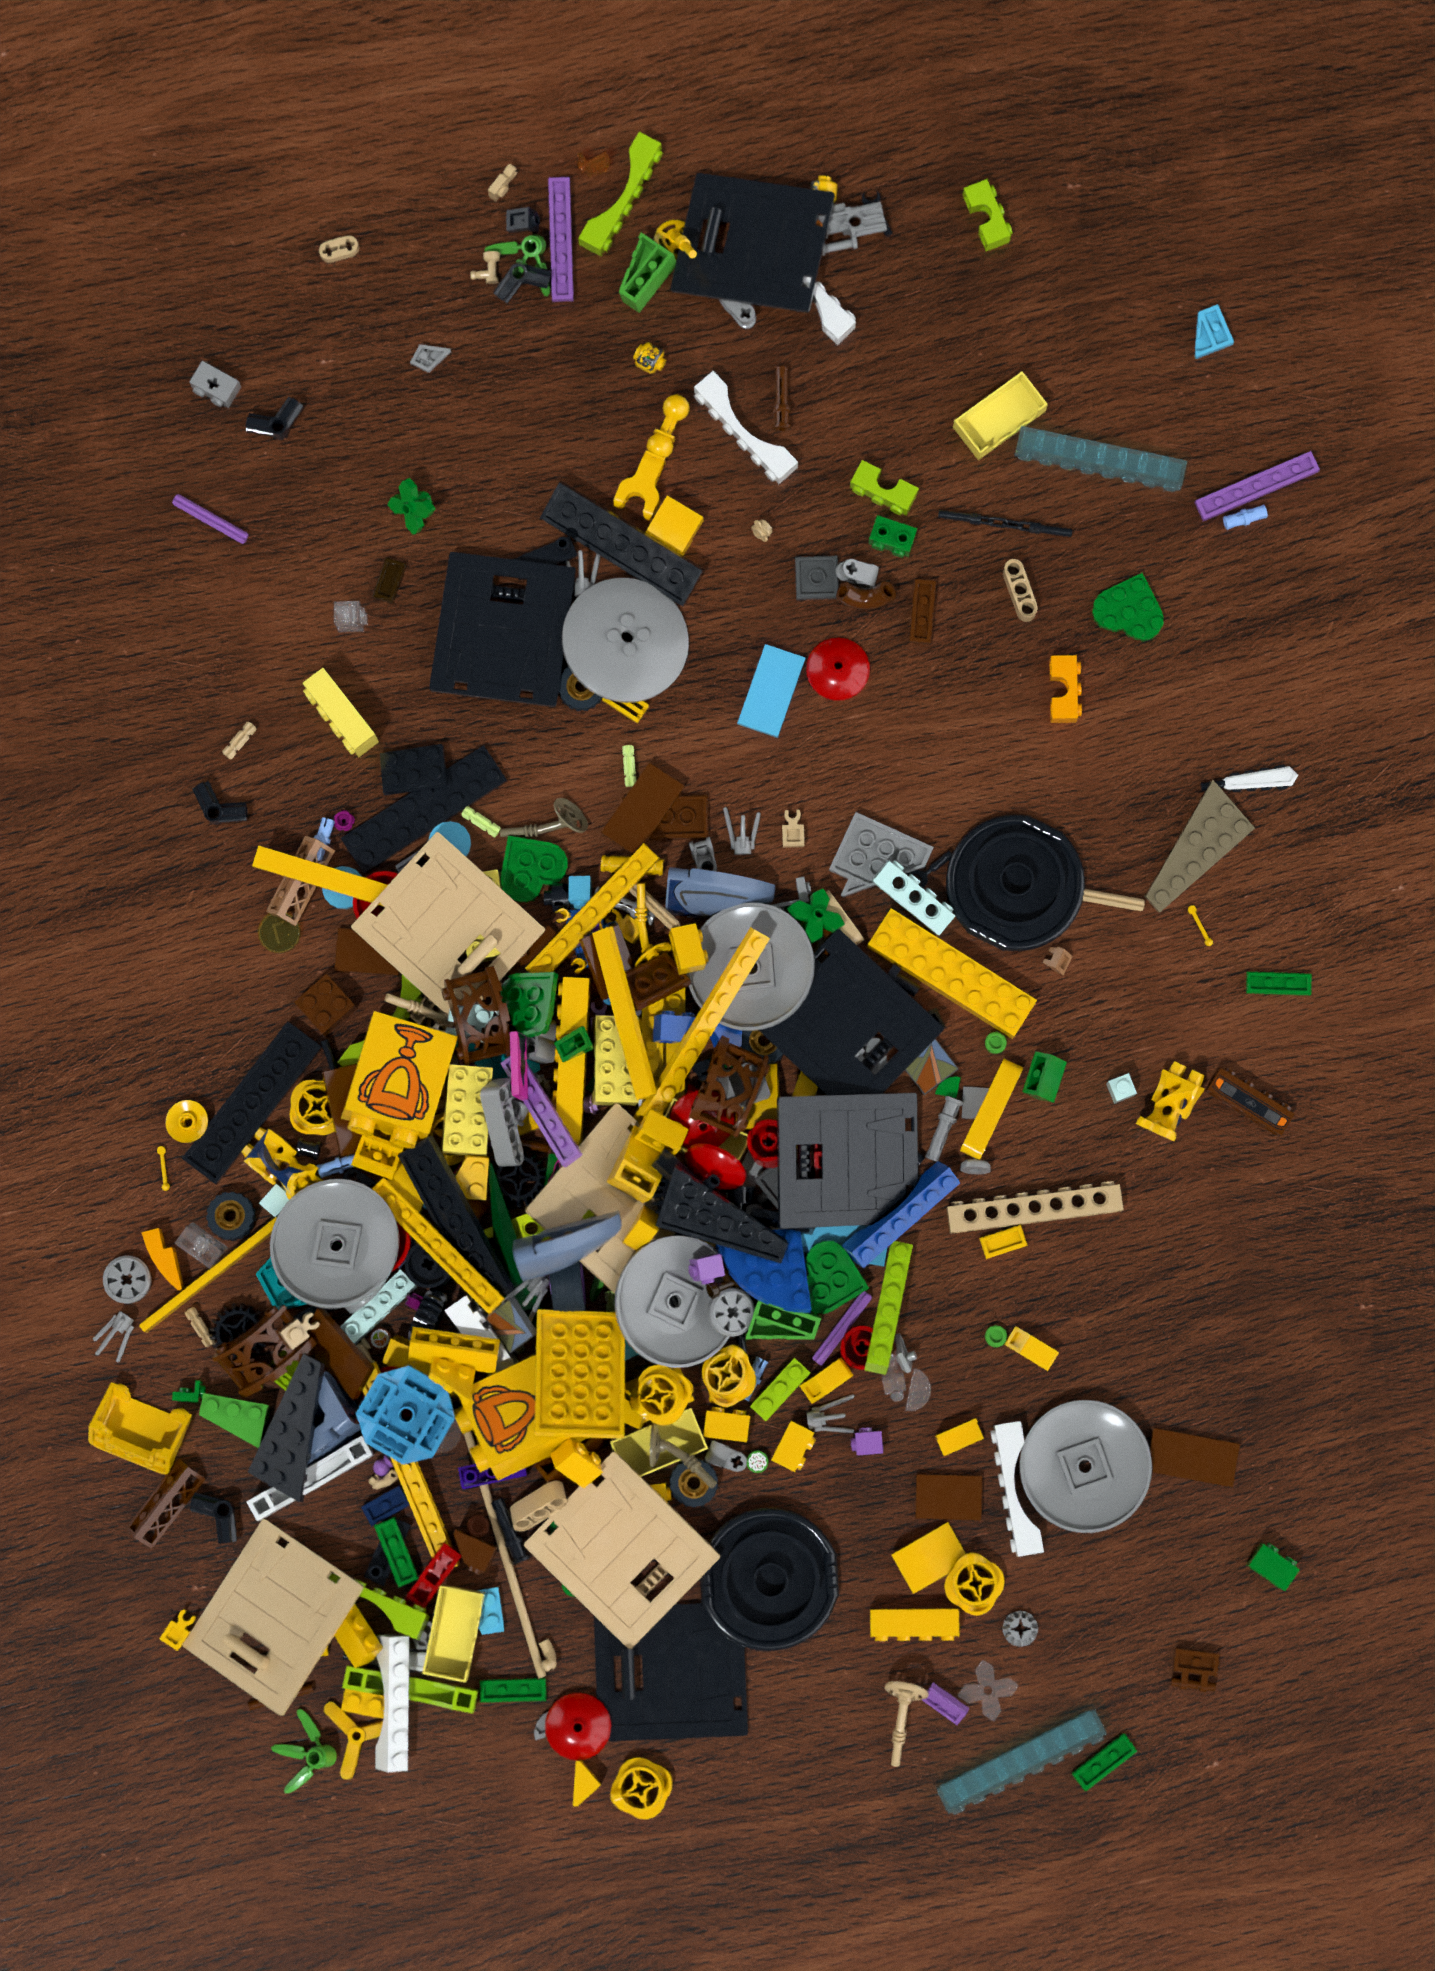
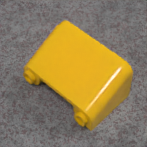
(138, 1430)

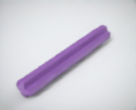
(210, 518)
(841, 1328)

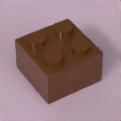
(325, 1005)

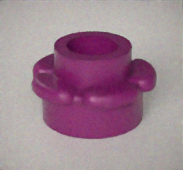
(338, 820)
(413, 1301)

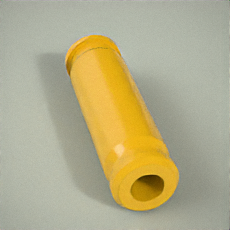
(614, 863)

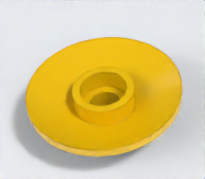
(177, 1119)

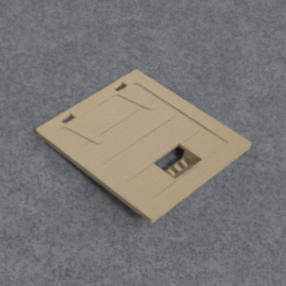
(438, 914)
(585, 1187)
(609, 1538)
(282, 1603)

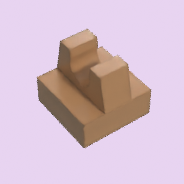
(1059, 960)

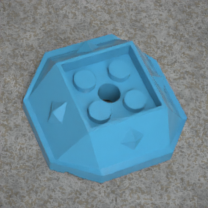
(387, 1429)

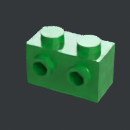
(892, 536)
(1044, 1077)
(1273, 1567)

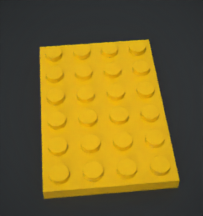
(579, 1375)

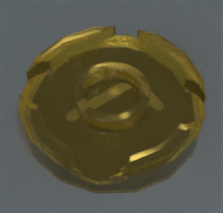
(278, 934)

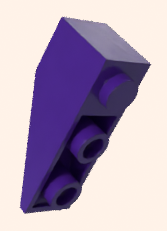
(471, 1476)

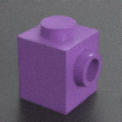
(706, 1268)
(867, 1442)

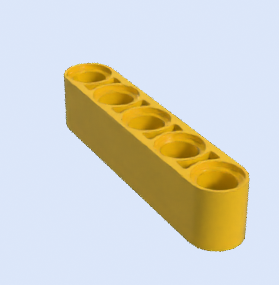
(991, 1109)

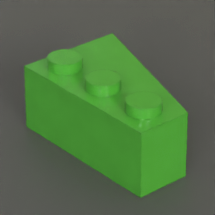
(646, 273)
(776, 1323)
(239, 1417)

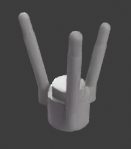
(583, 583)
(742, 845)
(536, 1287)
(119, 1323)
(817, 1419)

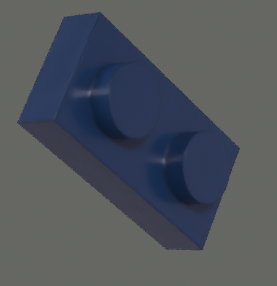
(385, 1505)

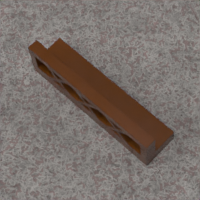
(157, 1503)

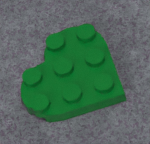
(1129, 608)
(530, 866)
(530, 1001)
(832, 1277)

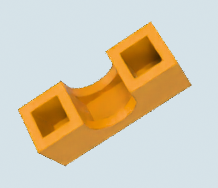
(1065, 670)

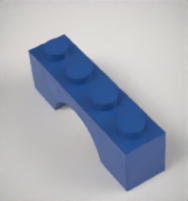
(671, 1029)

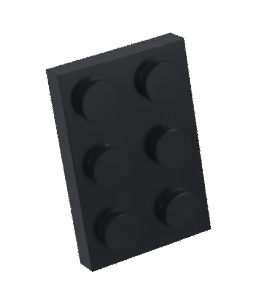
(413, 769)

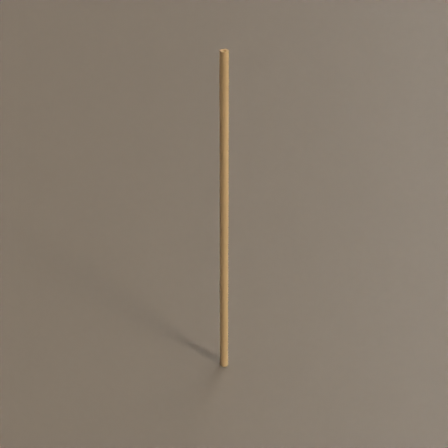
(508, 1567)

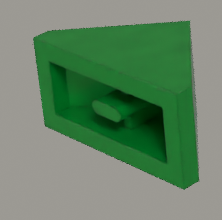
(574, 1044)

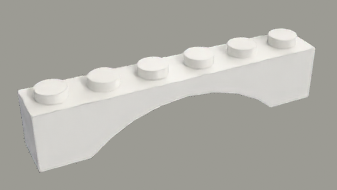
(835, 321)
(773, 458)
(318, 1474)
(1026, 1535)
(393, 1739)

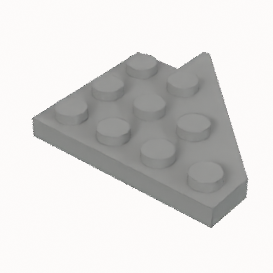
(867, 849)

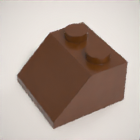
(475, 1551)

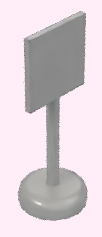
(972, 1101)

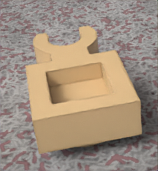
(500, 185)
(792, 833)
(296, 1331)

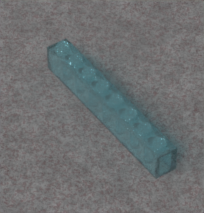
(1100, 458)
(1020, 1761)

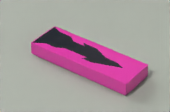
(518, 1057)

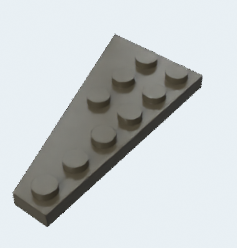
(1205, 839)

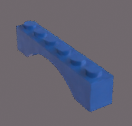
(873, 1240)

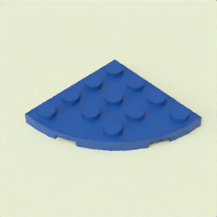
(770, 1281)

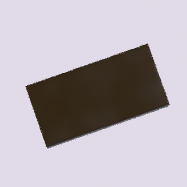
(389, 580)

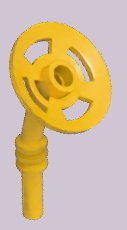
(676, 240)
(648, 950)

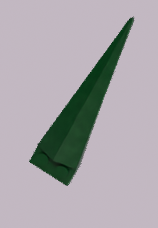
(503, 1243)

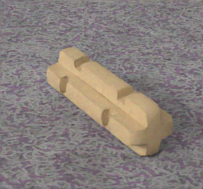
(239, 740)
(199, 1326)

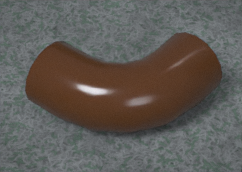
(866, 598)

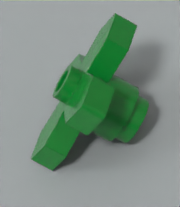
(412, 504)
(814, 916)

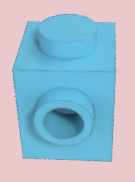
(579, 891)

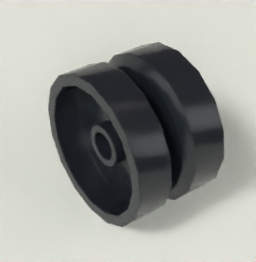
(419, 1272)

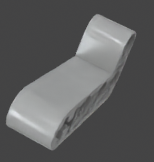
(501, 1122)

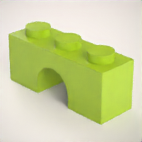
(982, 198)
(898, 499)
(780, 1389)

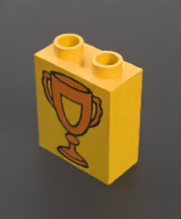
(398, 1080)
(504, 1421)

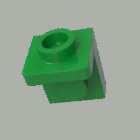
(186, 1394)

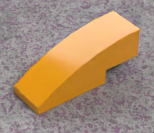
(163, 1257)

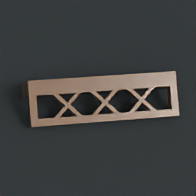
(287, 891)

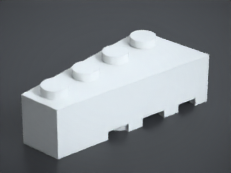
(473, 1321)

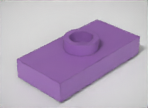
(945, 1704)

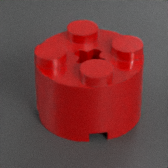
(757, 1143)
(848, 1345)

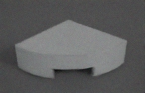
(540, 1727)

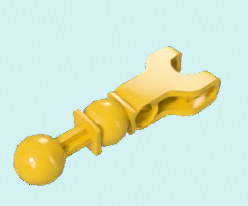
(652, 463)

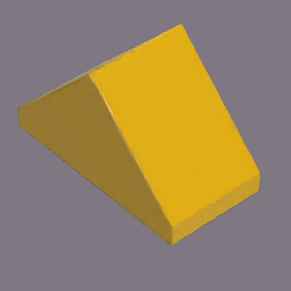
(642, 1229)
(584, 1783)

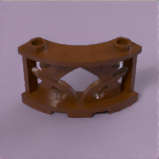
(489, 988)
(725, 1055)
(254, 1381)

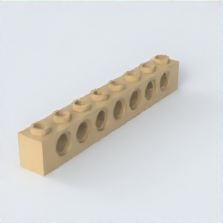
(1111, 1204)

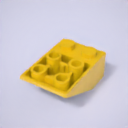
(634, 1170)

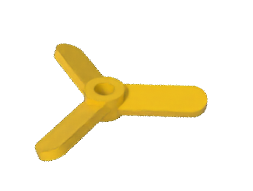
(354, 1746)

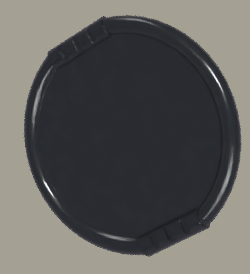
(1015, 882)
(771, 1579)

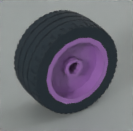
(568, 1289)

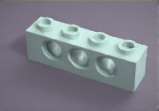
(884, 880)
(378, 1307)

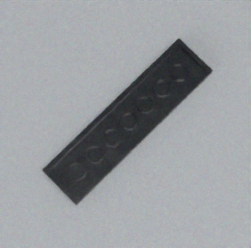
(621, 543)
(423, 811)
(252, 1102)
(452, 1211)

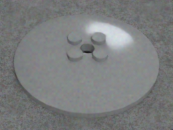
(620, 668)
(783, 966)
(309, 1227)
(642, 1307)
(1117, 1473)

